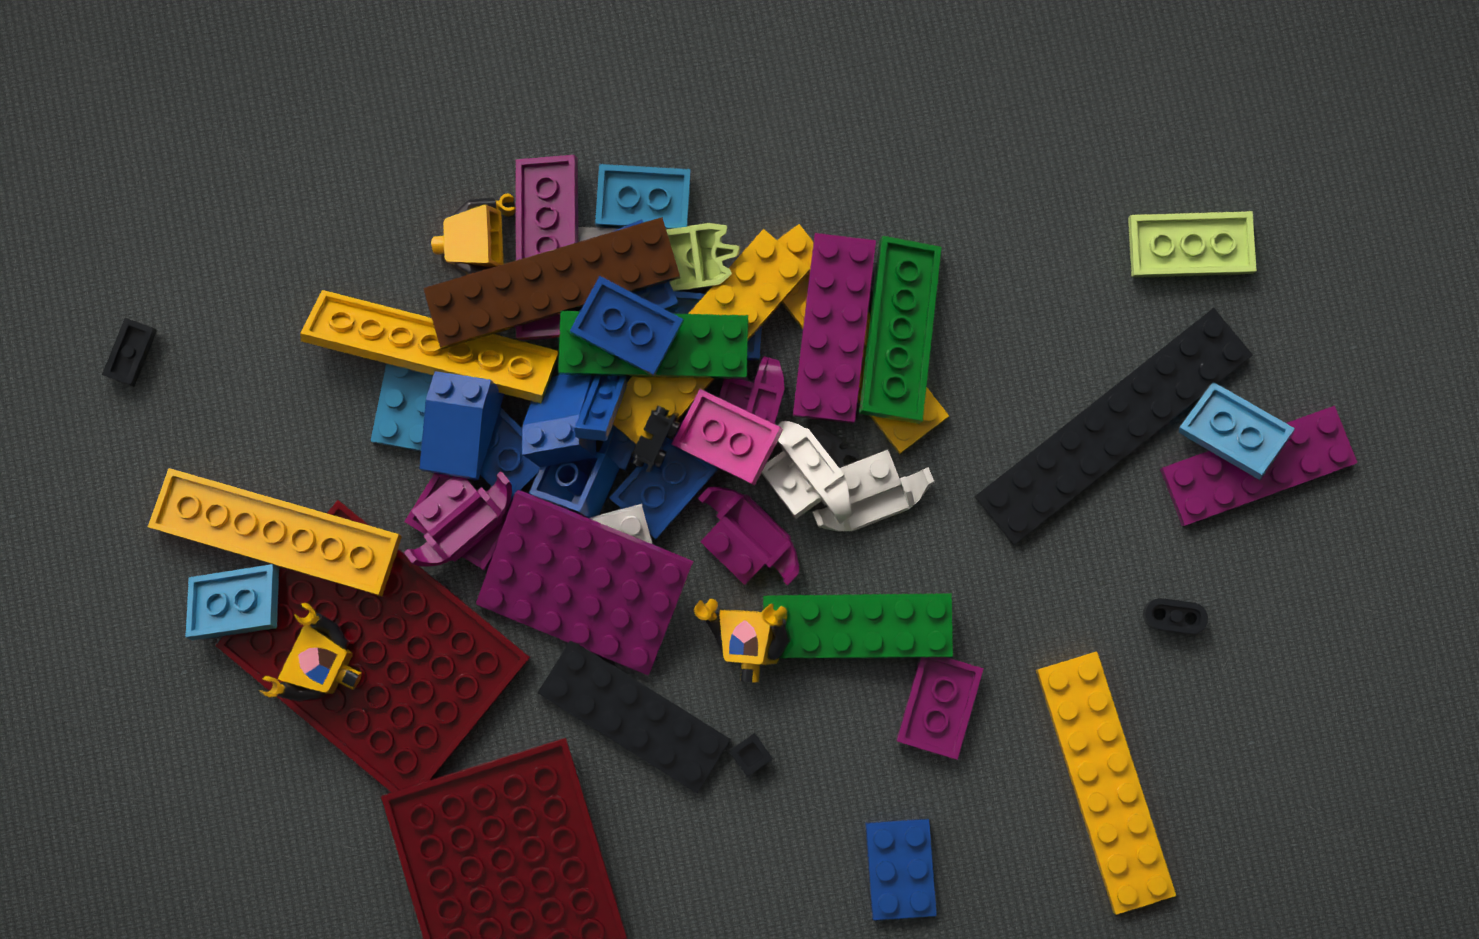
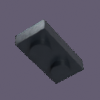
(129, 352)

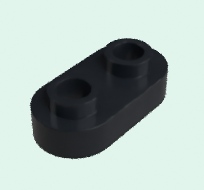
(1174, 616)

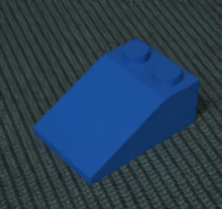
(458, 424)
(550, 425)

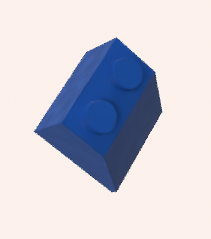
(577, 484)

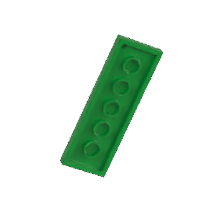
(900, 330)
(702, 349)
(867, 625)

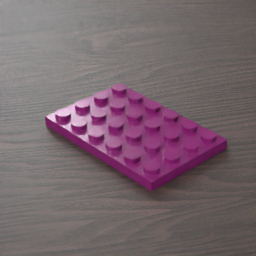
(583, 582)

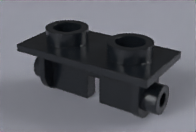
(652, 450)

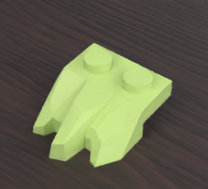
(700, 255)

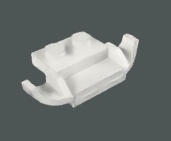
(806, 474)
(876, 493)

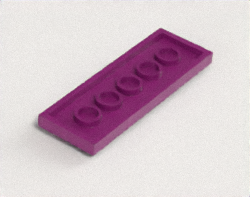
(545, 219)
(834, 328)
(1212, 485)

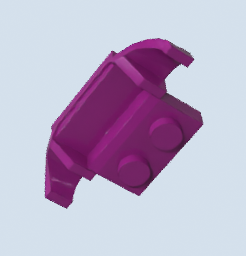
(762, 396)
(458, 519)
(747, 536)

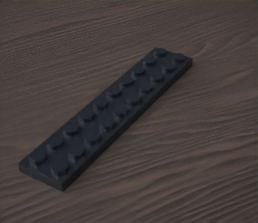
(1113, 426)

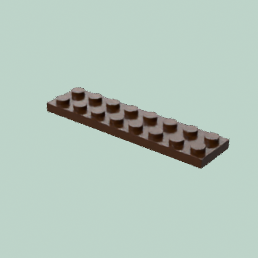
(549, 282)

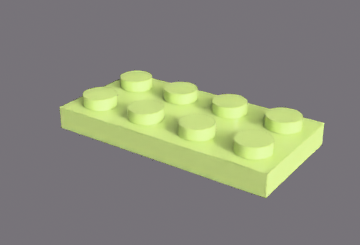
(1192, 244)

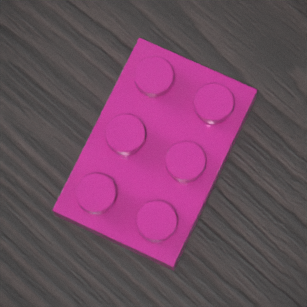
(727, 437)

